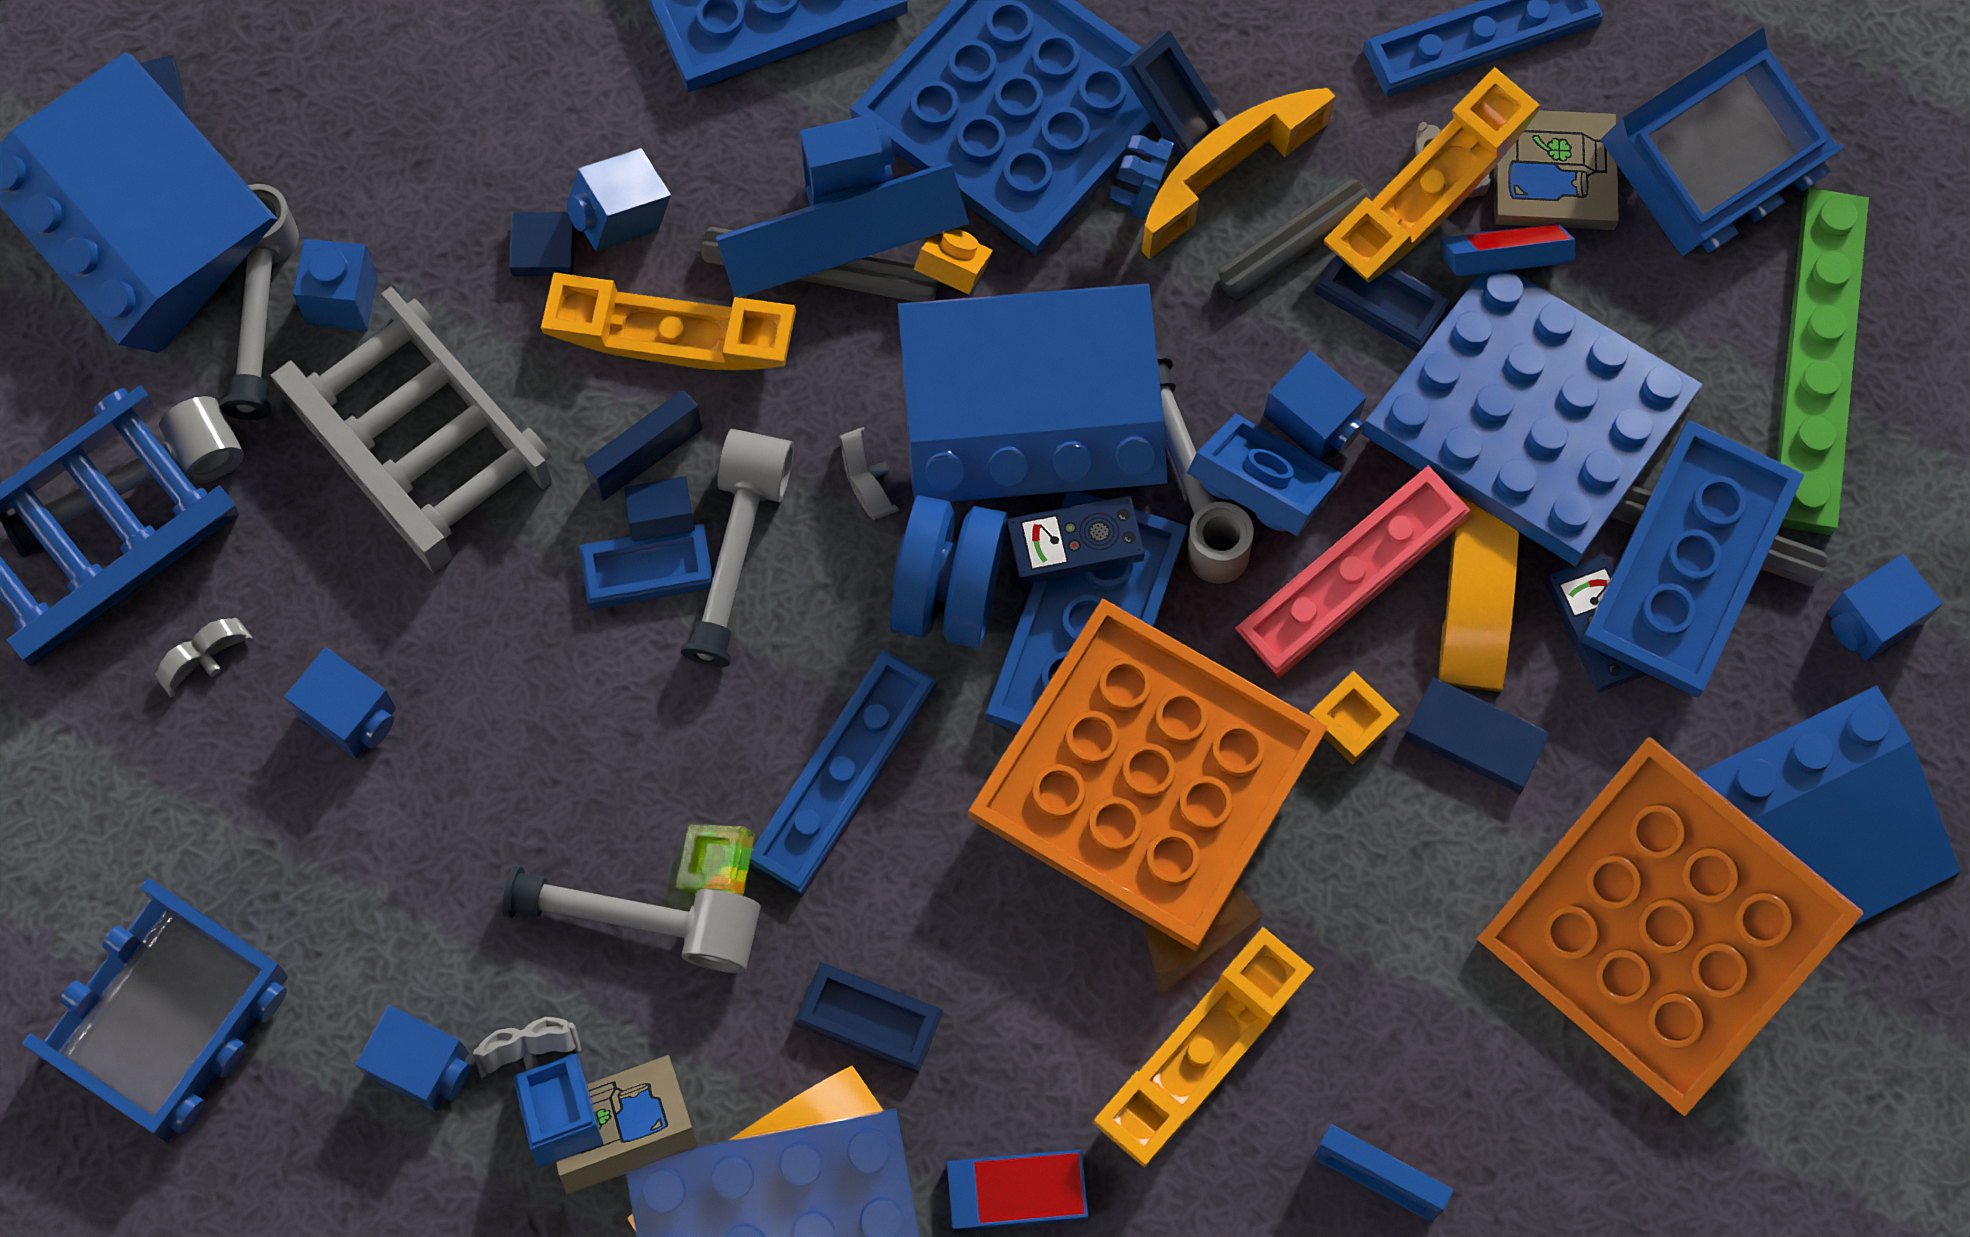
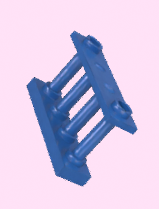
(144, 549)

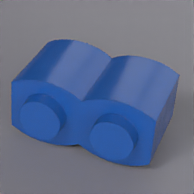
(844, 158)

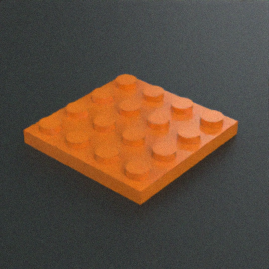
(1148, 773)
(1669, 926)

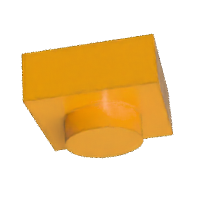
(954, 259)
(1354, 717)

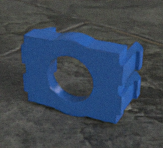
(1141, 174)

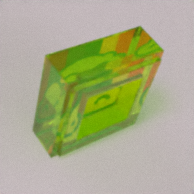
(715, 858)

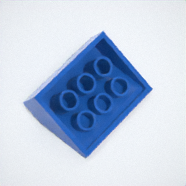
(129, 203)
(1032, 393)
(1846, 802)

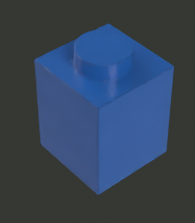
(617, 200)
(335, 284)
(1316, 407)
(1883, 608)
(342, 703)
(415, 1059)

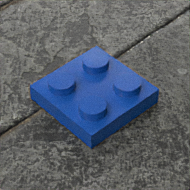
(1264, 475)

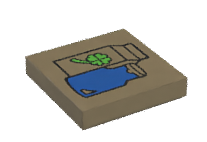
(1559, 174)
(639, 1122)

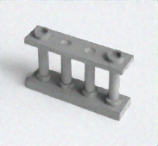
(391, 482)

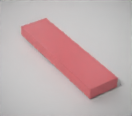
(1353, 571)

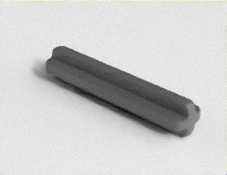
(1290, 240)

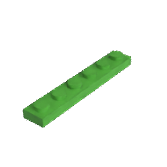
(1822, 355)

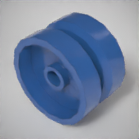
(938, 571)

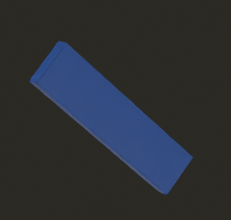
(1472, 38)
(842, 230)
(841, 773)

